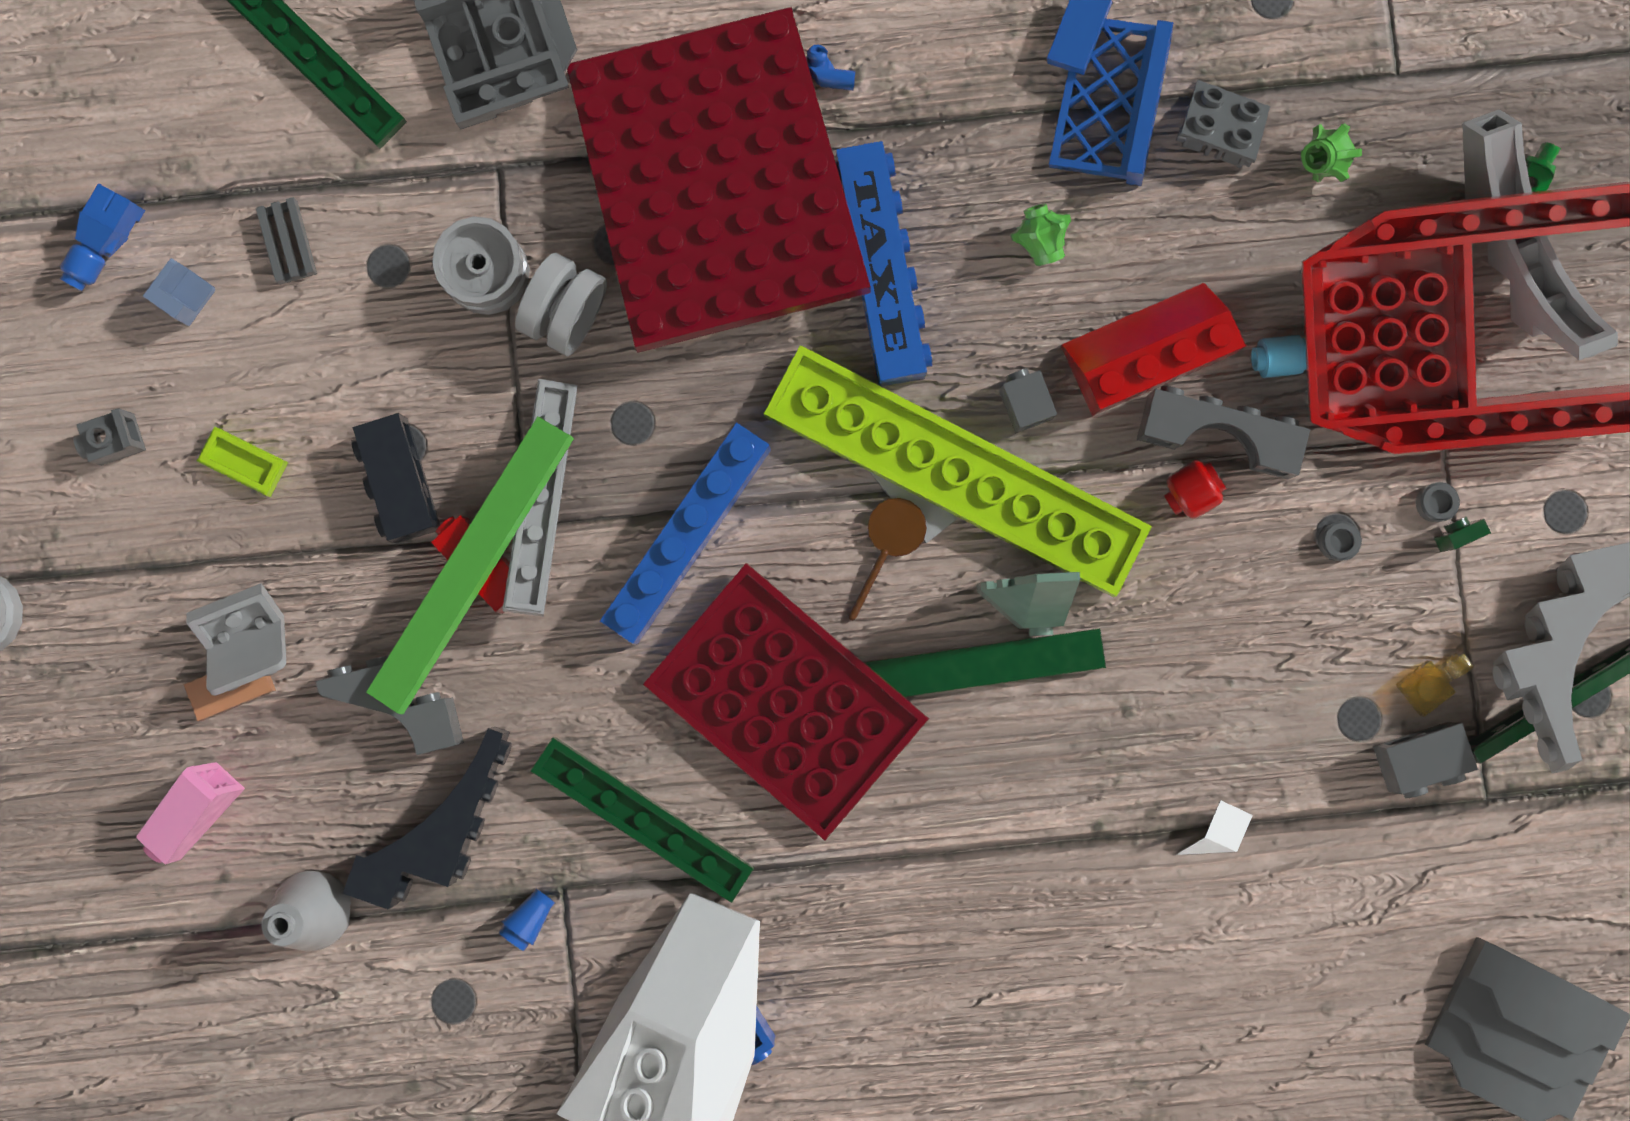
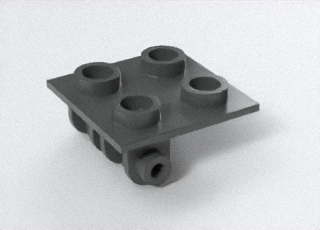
(1224, 123)

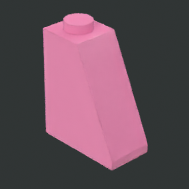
(188, 811)

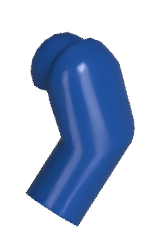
(824, 71)

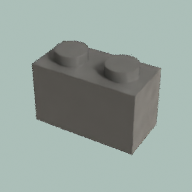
(1426, 759)

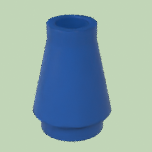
(525, 922)

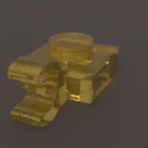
(1429, 685)

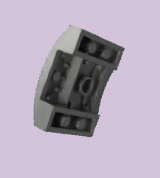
(498, 53)
(1523, 1034)

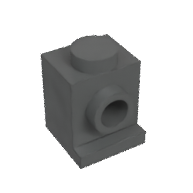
(121, 439)

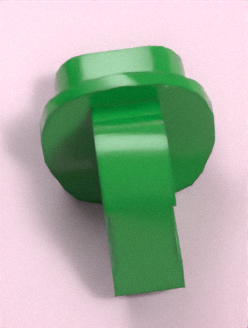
(1541, 166)

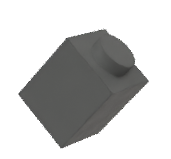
(1027, 400)

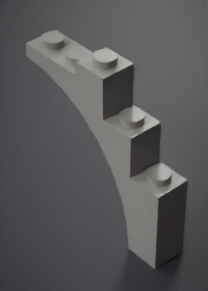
(1540, 290)
(1560, 627)

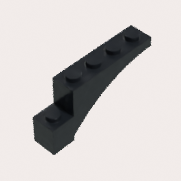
(440, 843)

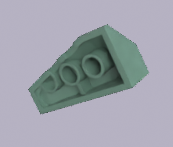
(1033, 600)

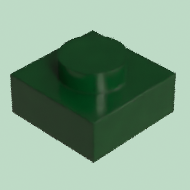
(1461, 533)

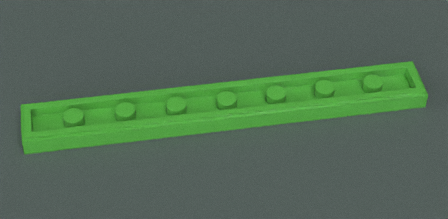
(470, 565)

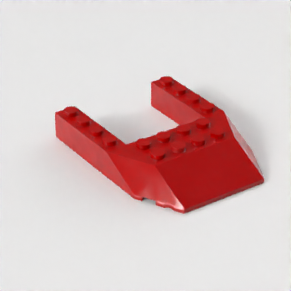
(1398, 333)

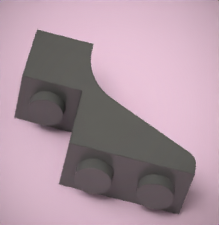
(430, 723)

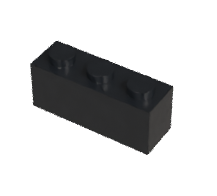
(395, 478)

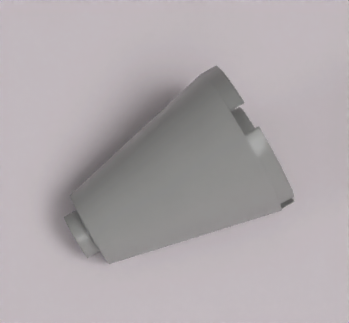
(307, 912)

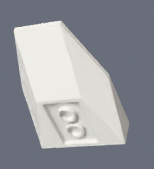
(679, 1027)

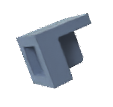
(179, 292)

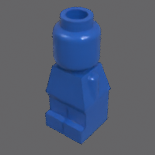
(102, 231)

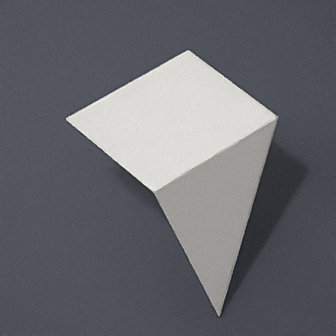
(1223, 833)

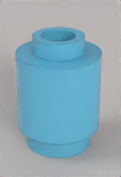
(1279, 356)

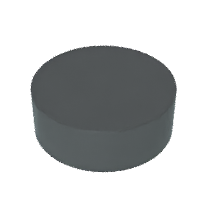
(1437, 502)
(1339, 541)

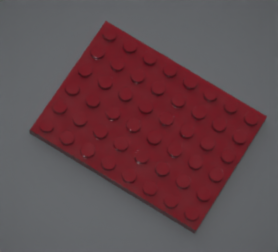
(716, 180)

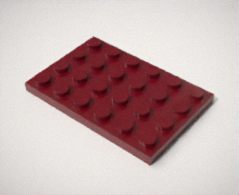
(786, 701)

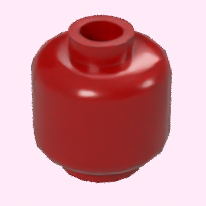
(1194, 489)

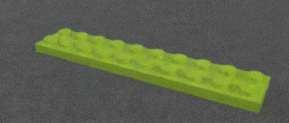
(957, 471)

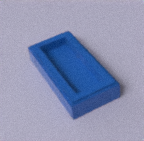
(1078, 34)

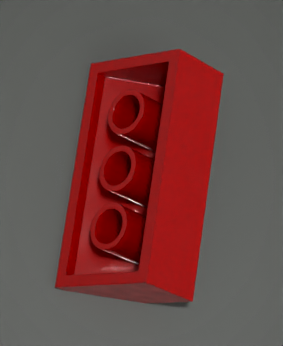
(1152, 348)

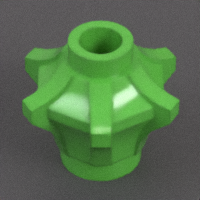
(1329, 153)
(1042, 234)

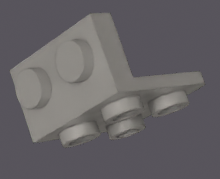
(241, 638)

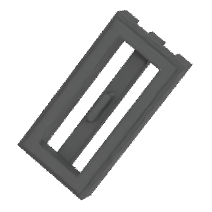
(277, 210)

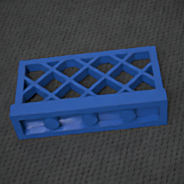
(1141, 115)

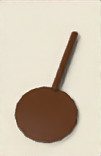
(896, 530)

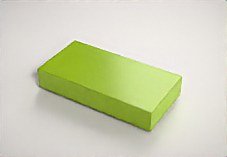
(242, 461)

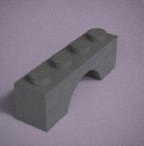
(1270, 444)

